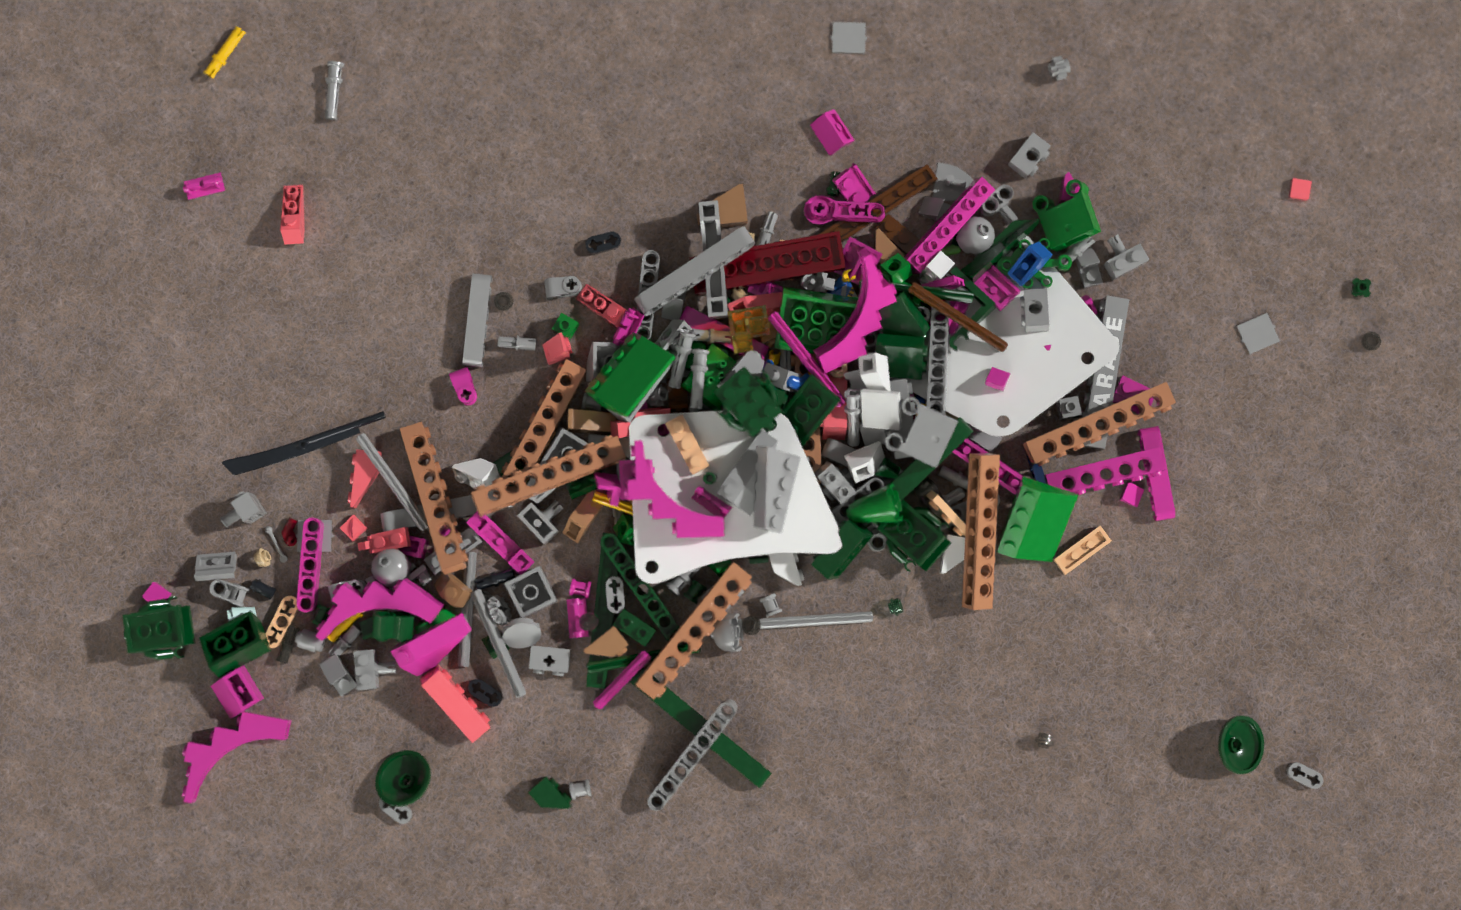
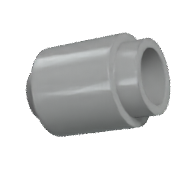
(308, 641)

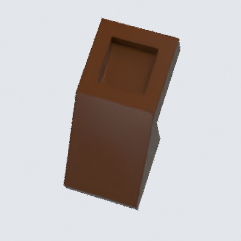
(677, 399)

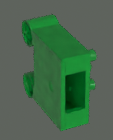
(1069, 221)
(718, 366)

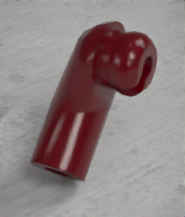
(288, 533)

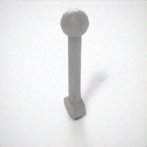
(283, 558)

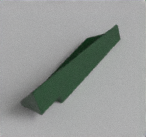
(1001, 247)

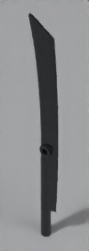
(262, 459)

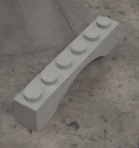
(715, 282)

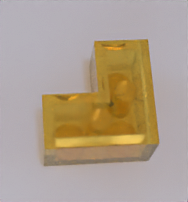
(746, 325)

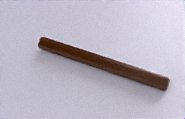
(958, 317)

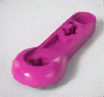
(840, 211)

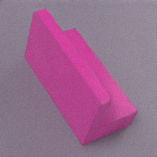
(831, 132)
(611, 484)

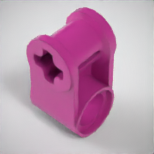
(463, 383)

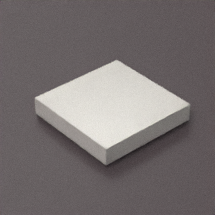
(881, 409)

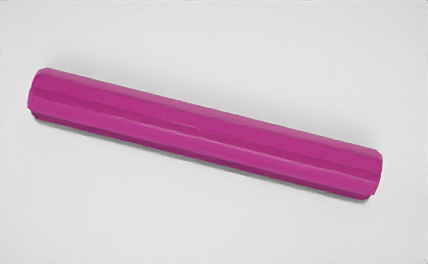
(623, 678)

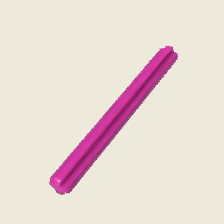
(803, 354)

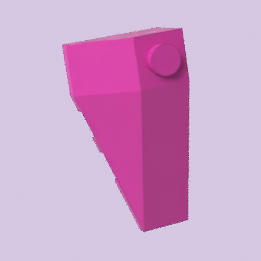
(431, 645)

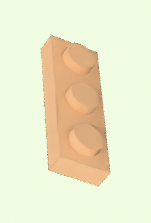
(687, 444)
(947, 513)
(1082, 550)

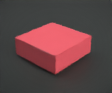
(1300, 189)

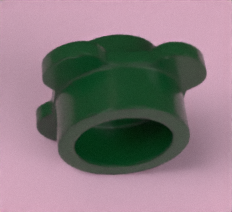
(1356, 291)

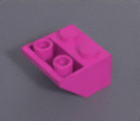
(237, 692)

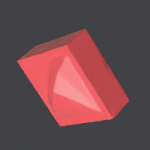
(353, 528)

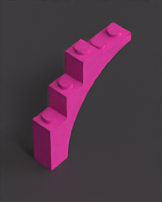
(849, 341)
(644, 487)
(406, 597)
(204, 756)

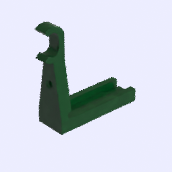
(987, 307)

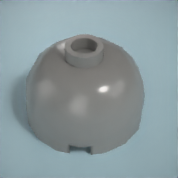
(976, 236)
(390, 567)
(728, 632)

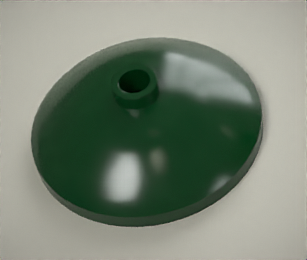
(1241, 744)
(395, 774)

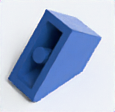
(1029, 263)

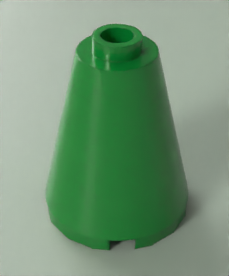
(876, 507)

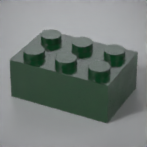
(853, 539)
(234, 644)

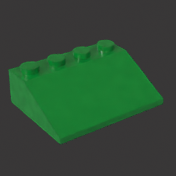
(813, 316)
(629, 374)
(1036, 521)

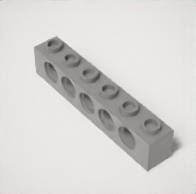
(667, 341)

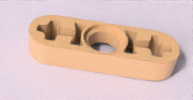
(284, 606)

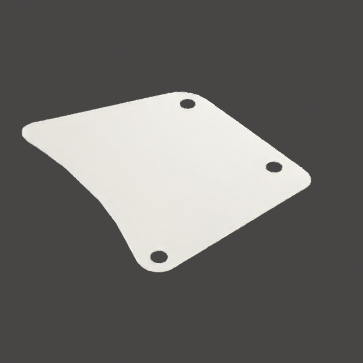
(1036, 375)
(808, 520)

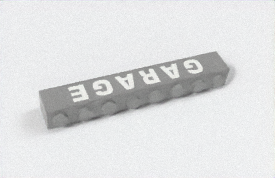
(1103, 381)

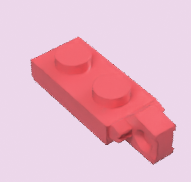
(391, 539)

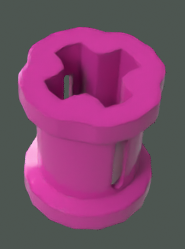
(580, 588)

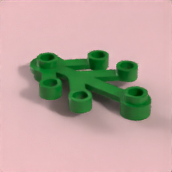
(1039, 276)

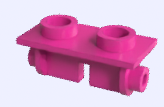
(203, 186)
(631, 320)
(711, 502)
(576, 609)

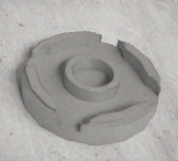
(521, 633)

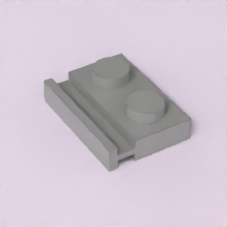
(215, 566)

